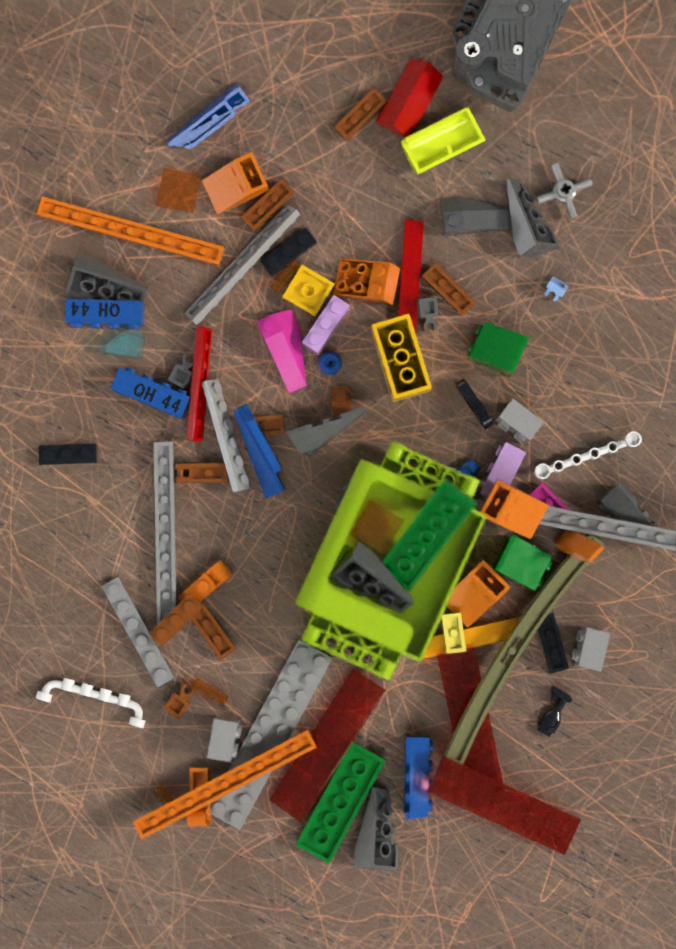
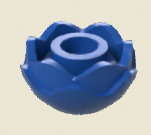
(328, 368)

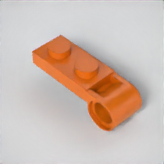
(208, 581)
(201, 817)

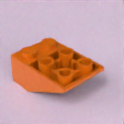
(235, 183)
(367, 281)
(513, 509)
(477, 593)

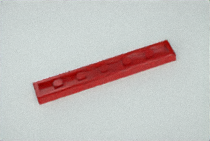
(411, 269)
(200, 374)

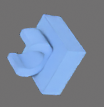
(557, 287)

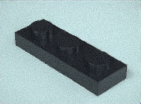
(288, 252)
(68, 454)
(552, 645)

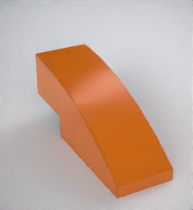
(578, 546)

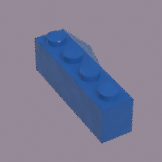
(417, 776)

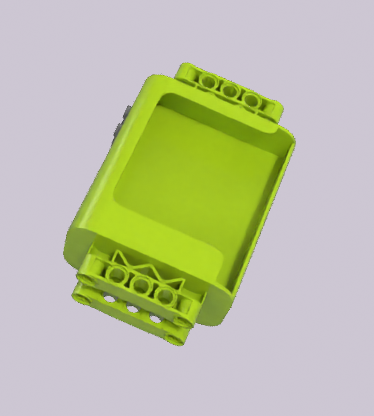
(363, 620)

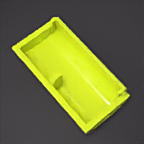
(442, 140)

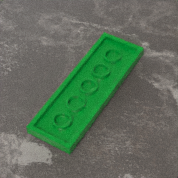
(428, 534)
(340, 802)

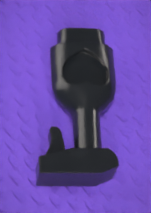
(551, 719)

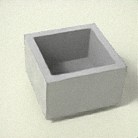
(519, 422)
(590, 648)
(223, 738)

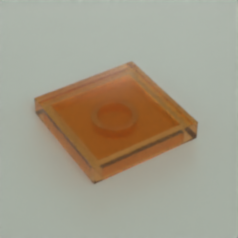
(178, 190)
(377, 527)

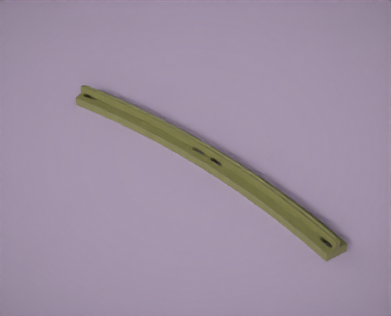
(497, 671)

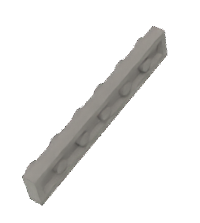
(225, 435)
(138, 631)

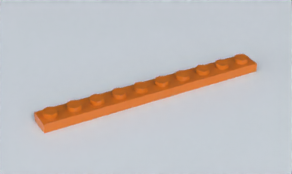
(130, 231)
(224, 784)

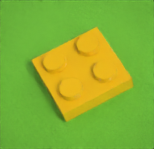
(308, 290)

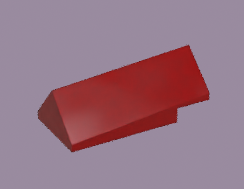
(410, 98)

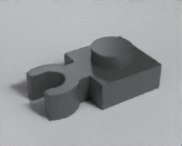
(427, 309)
(181, 374)

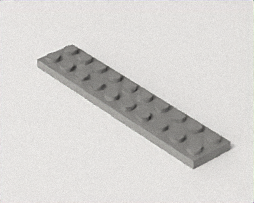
(274, 726)

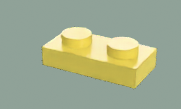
(453, 633)

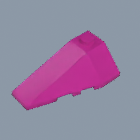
(284, 342)

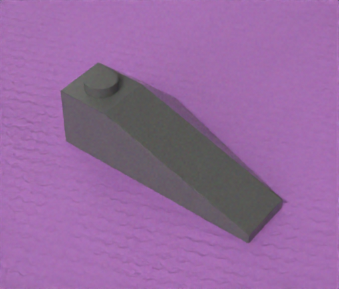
(471, 216)
(528, 228)
(99, 281)
(314, 436)
(622, 505)
(367, 574)
(375, 841)

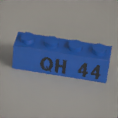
(104, 313)
(151, 393)

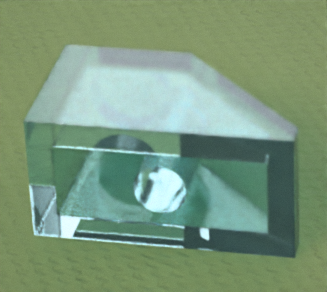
(126, 344)

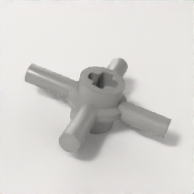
(567, 185)

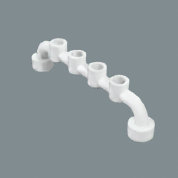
(632, 440)
(86, 690)

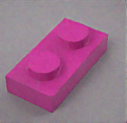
(544, 494)

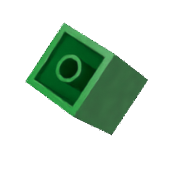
(497, 348)
(522, 563)

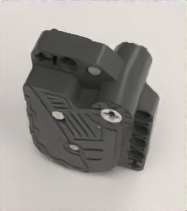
(504, 46)

